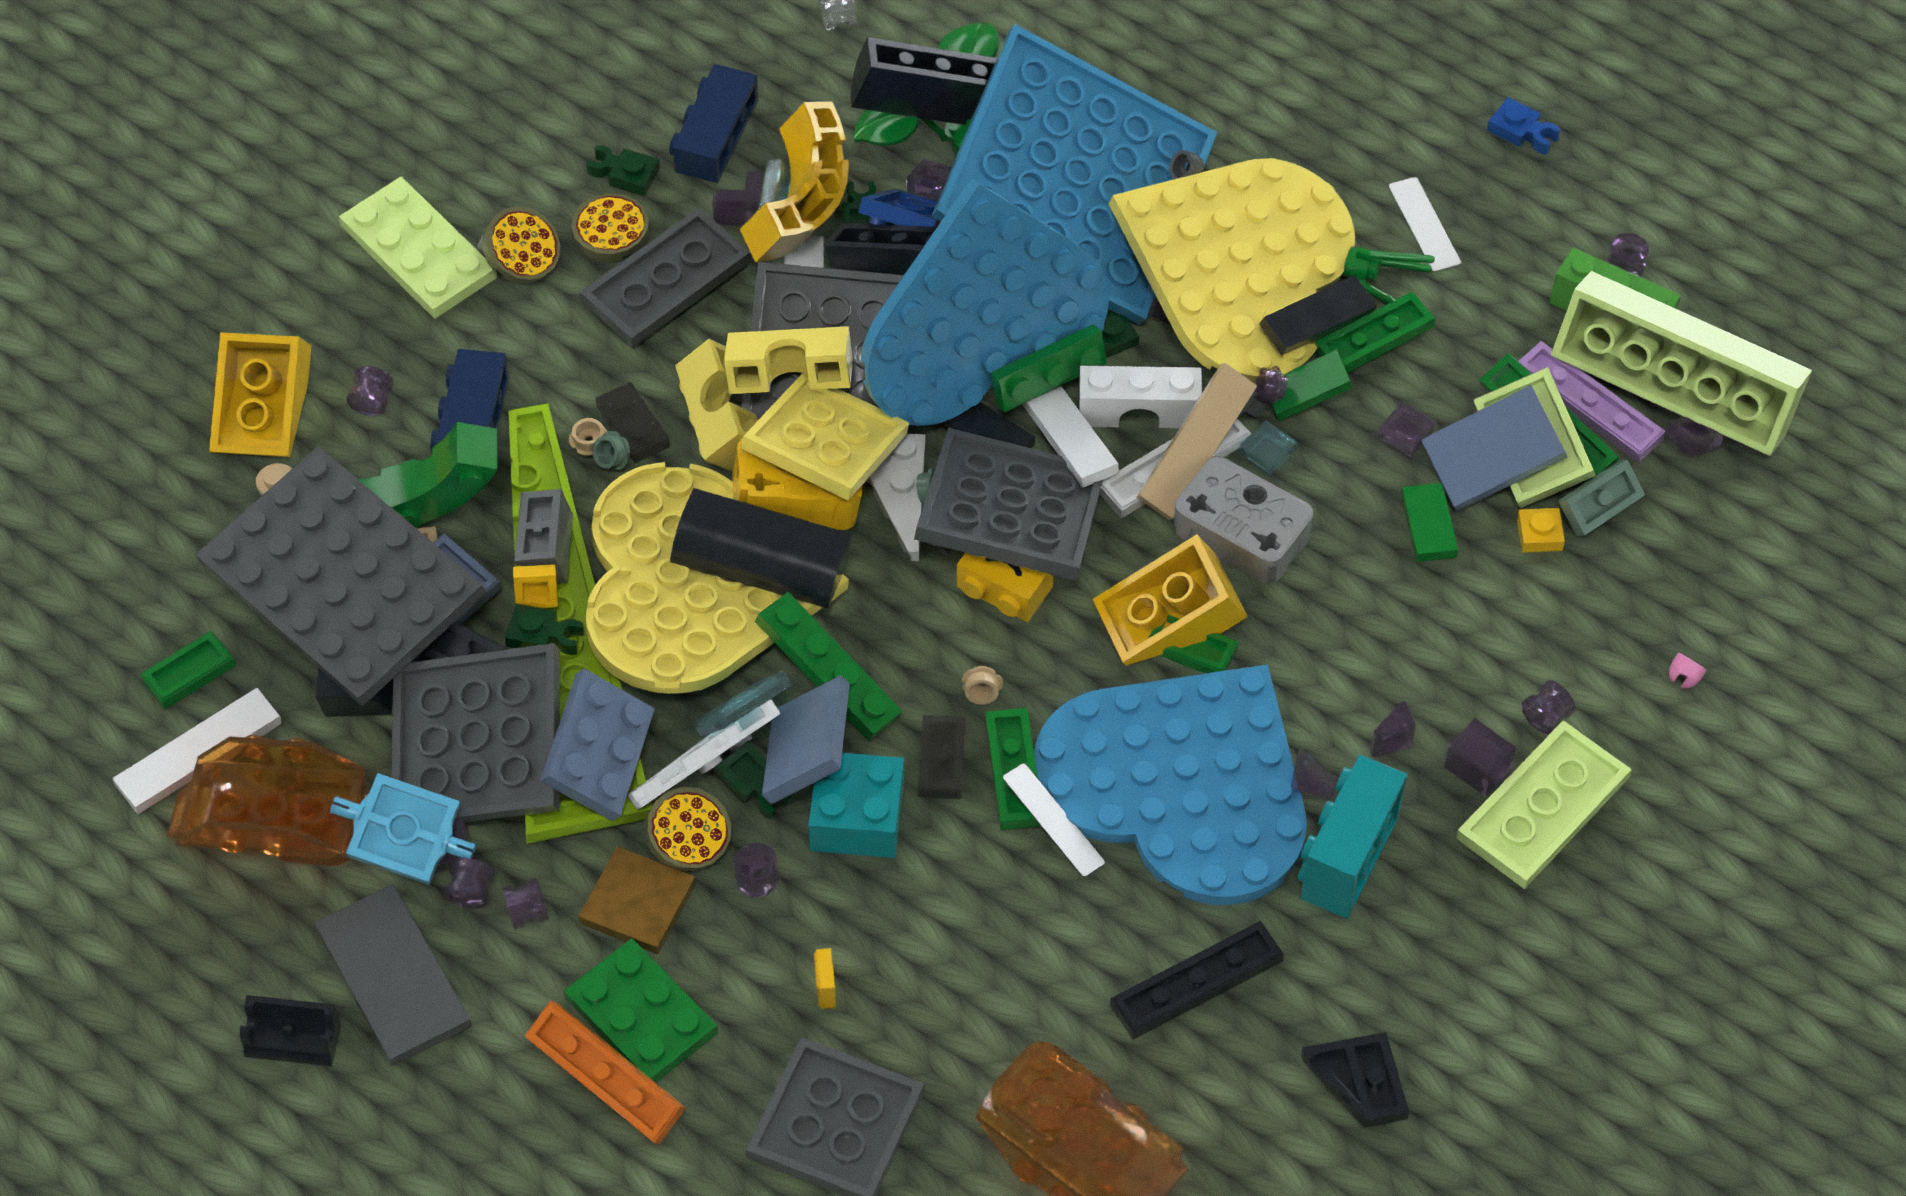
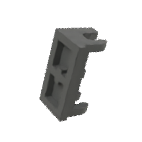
(544, 531)

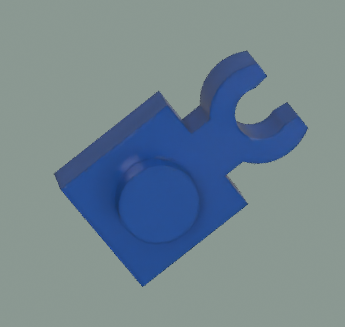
(1520, 123)

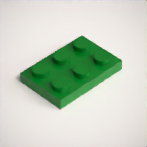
(641, 1011)

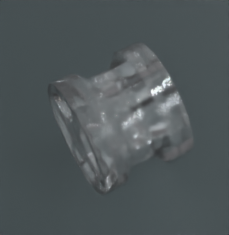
(838, 12)

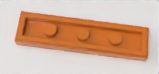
(605, 1072)

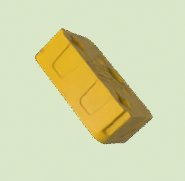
(780, 491)

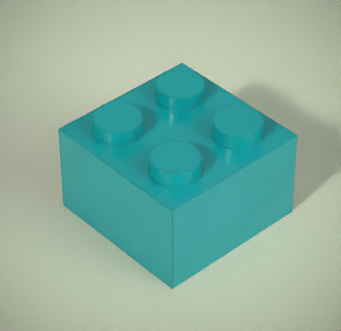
(858, 807)

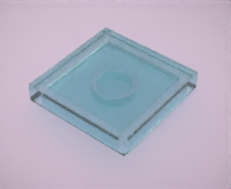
(742, 703)

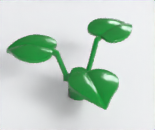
(892, 129)

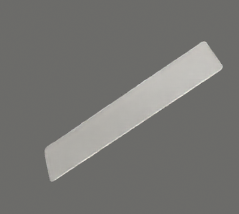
(1424, 223)
(1053, 819)

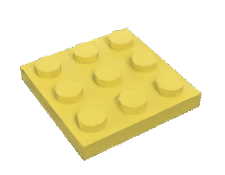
(825, 437)

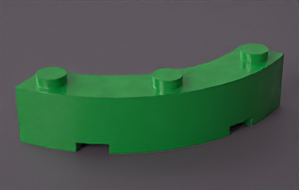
(444, 480)

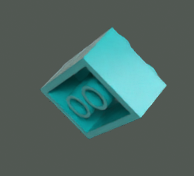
(1351, 835)

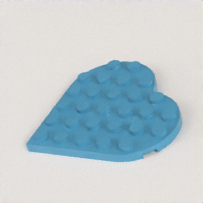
(973, 302)
(1185, 773)

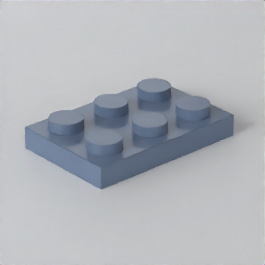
(597, 744)

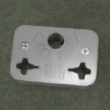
(1243, 519)

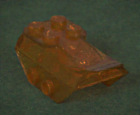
(269, 800)
(1072, 1133)

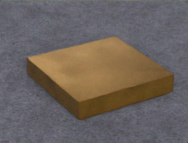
(637, 899)

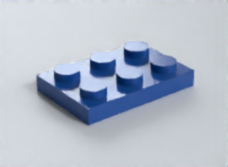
(899, 208)

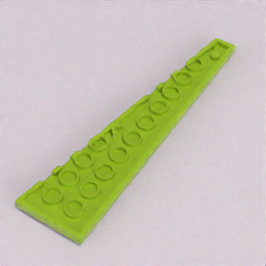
(540, 467)

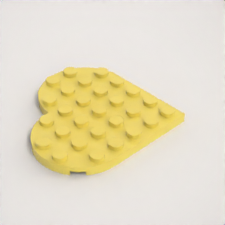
(1235, 249)
(657, 619)

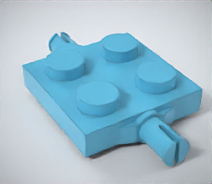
(403, 828)

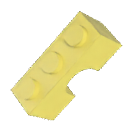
(761, 356)
(714, 418)

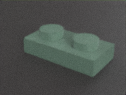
(1601, 497)

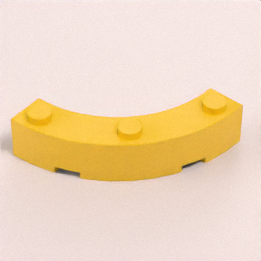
(816, 184)

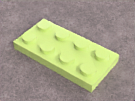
(417, 247)
(1543, 804)

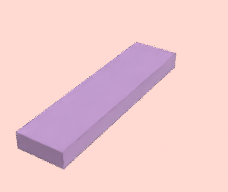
(1597, 405)

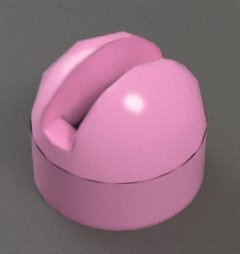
(1687, 668)

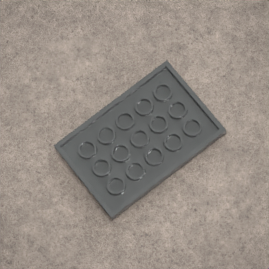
(340, 575)

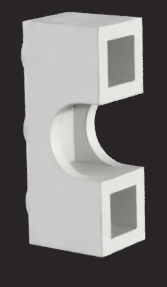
(1113, 390)

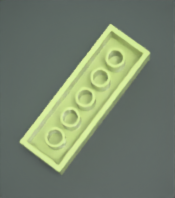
(1680, 363)

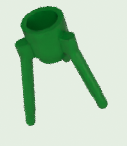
(1367, 263)

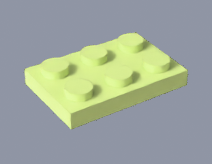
(1559, 475)

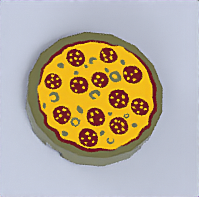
(610, 227)
(521, 245)
(688, 829)

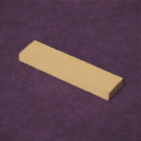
(1197, 439)

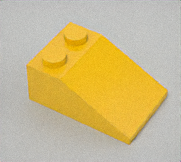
(259, 394)
(1180, 583)

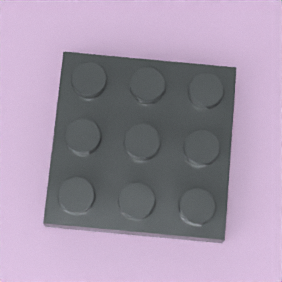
(835, 1120)

